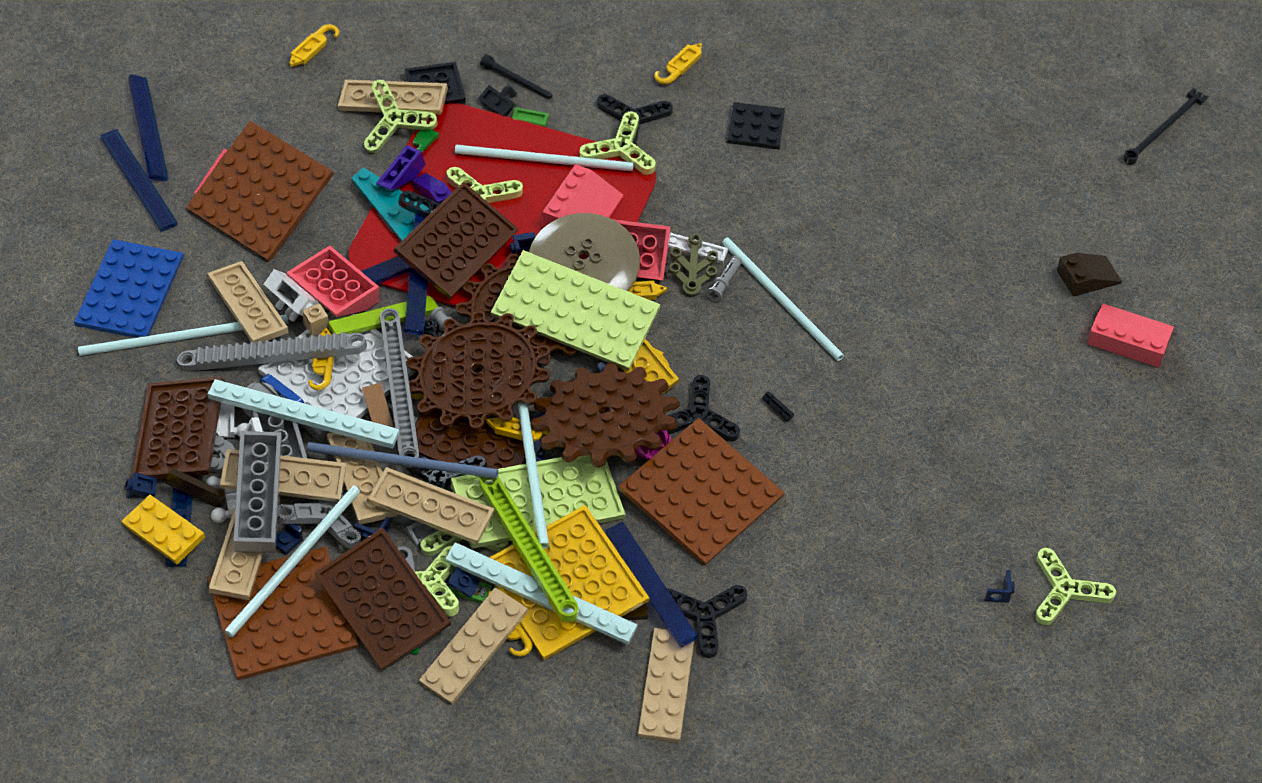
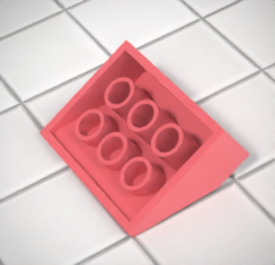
(582, 193)
(652, 246)
(335, 283)
(1130, 335)

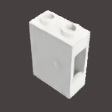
(290, 294)

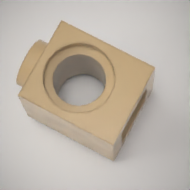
(315, 319)

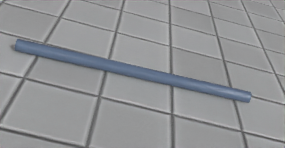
(402, 460)

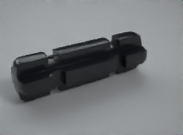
(778, 406)

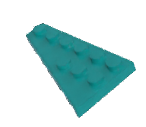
(386, 203)

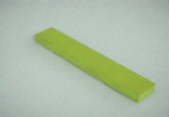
(371, 319)

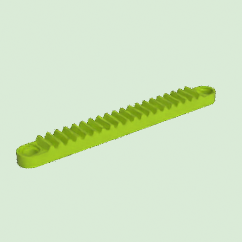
(530, 549)

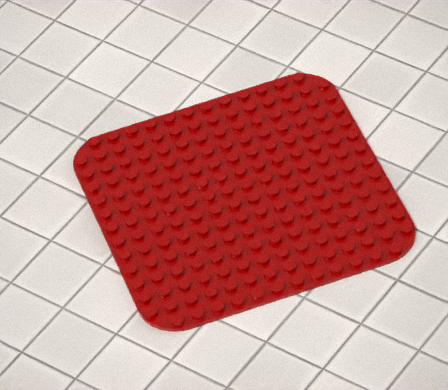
(480, 128)

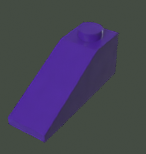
(403, 169)
(431, 188)

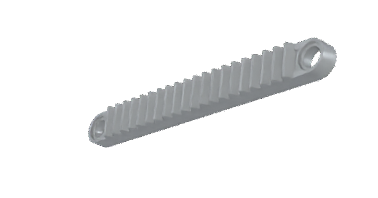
(272, 351)
(398, 382)

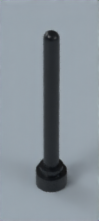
(488, 62)

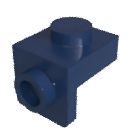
(522, 242)

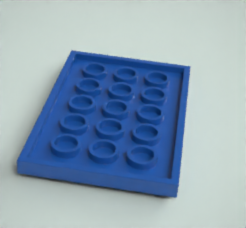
(129, 289)

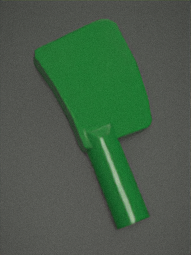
(424, 139)

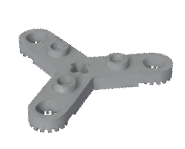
(311, 513)

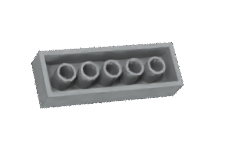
(257, 491)

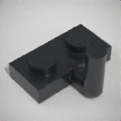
(497, 100)

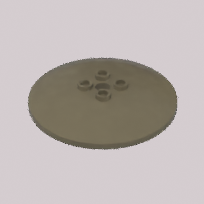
(608, 244)

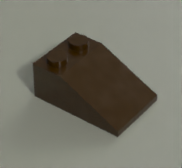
(1086, 273)

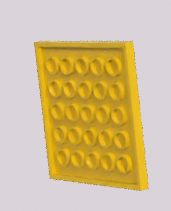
(589, 570)

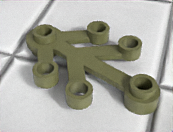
(692, 267)

